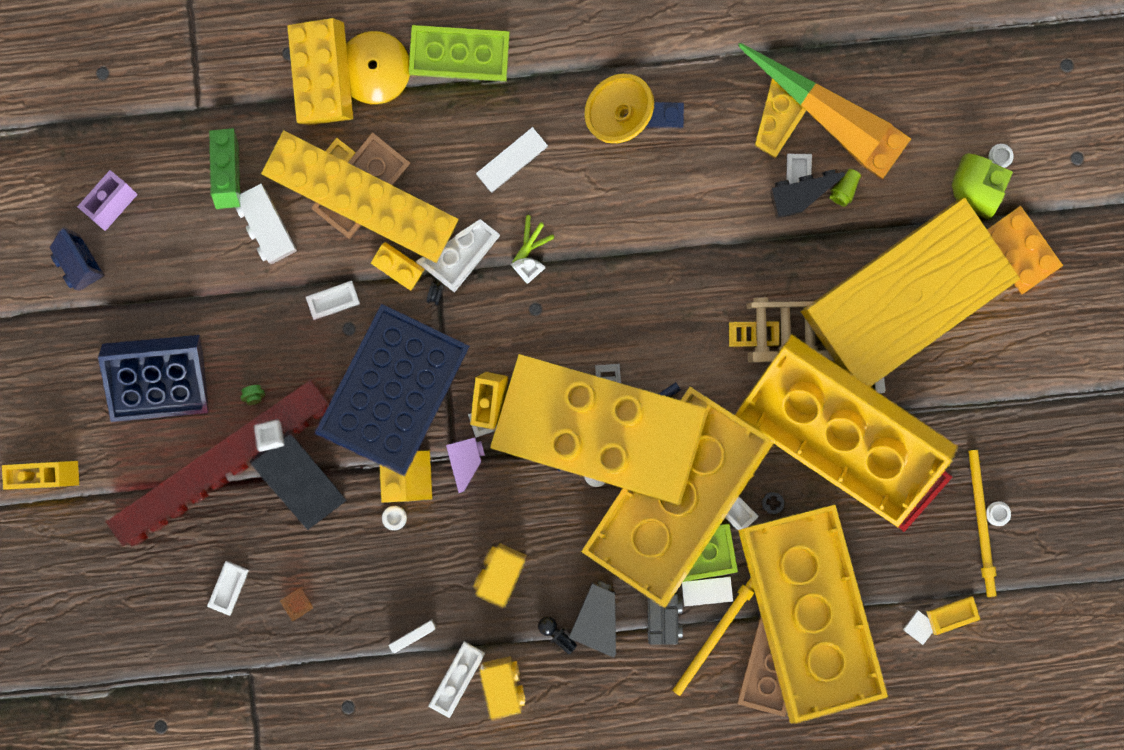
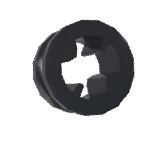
(435, 293)
(767, 507)

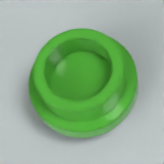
(252, 394)

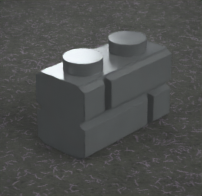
(663, 622)

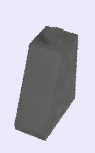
(596, 620)

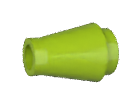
(845, 189)

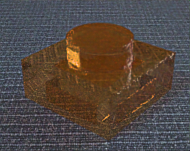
(296, 604)

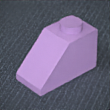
(465, 460)

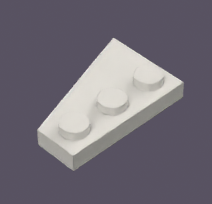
(461, 254)

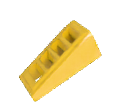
(753, 343)

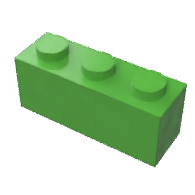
(224, 168)

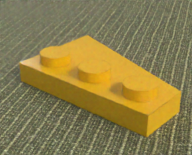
(778, 120)

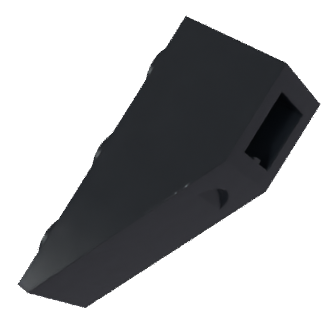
(796, 197)

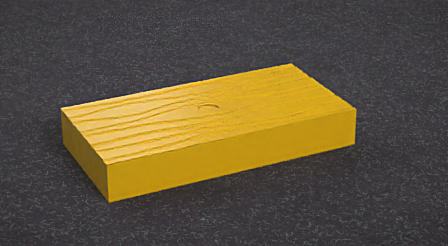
(911, 294)
(846, 431)

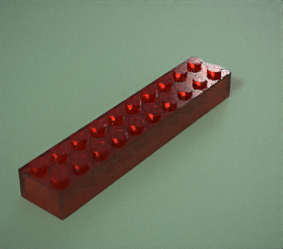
(214, 467)

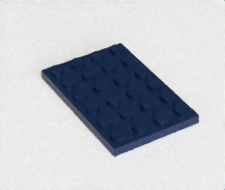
(392, 390)

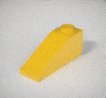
(40, 475)

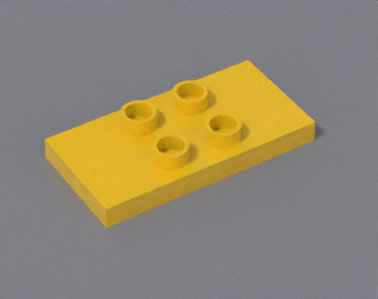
(599, 429)
(658, 541)
(812, 614)

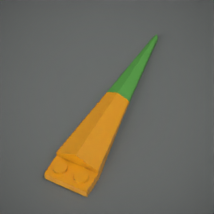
(861, 133)

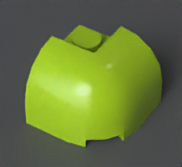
(980, 184)

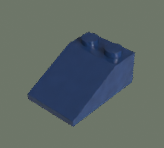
(75, 259)

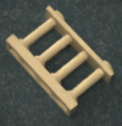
(762, 352)

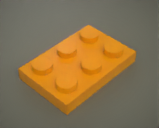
(1024, 249)

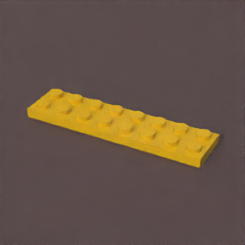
(360, 196)

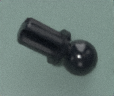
(548, 627)

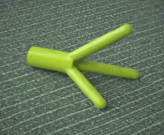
(528, 244)

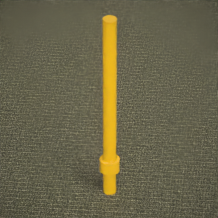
(988, 571)
(745, 593)

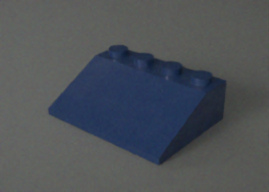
(154, 378)

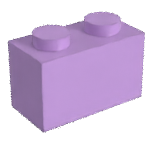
(107, 200)

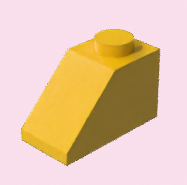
(488, 399)

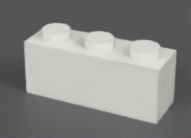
(265, 225)

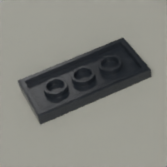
(298, 481)

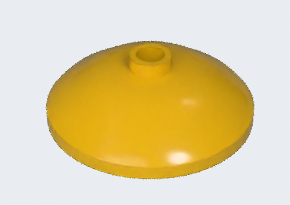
(389, 76)
(612, 101)

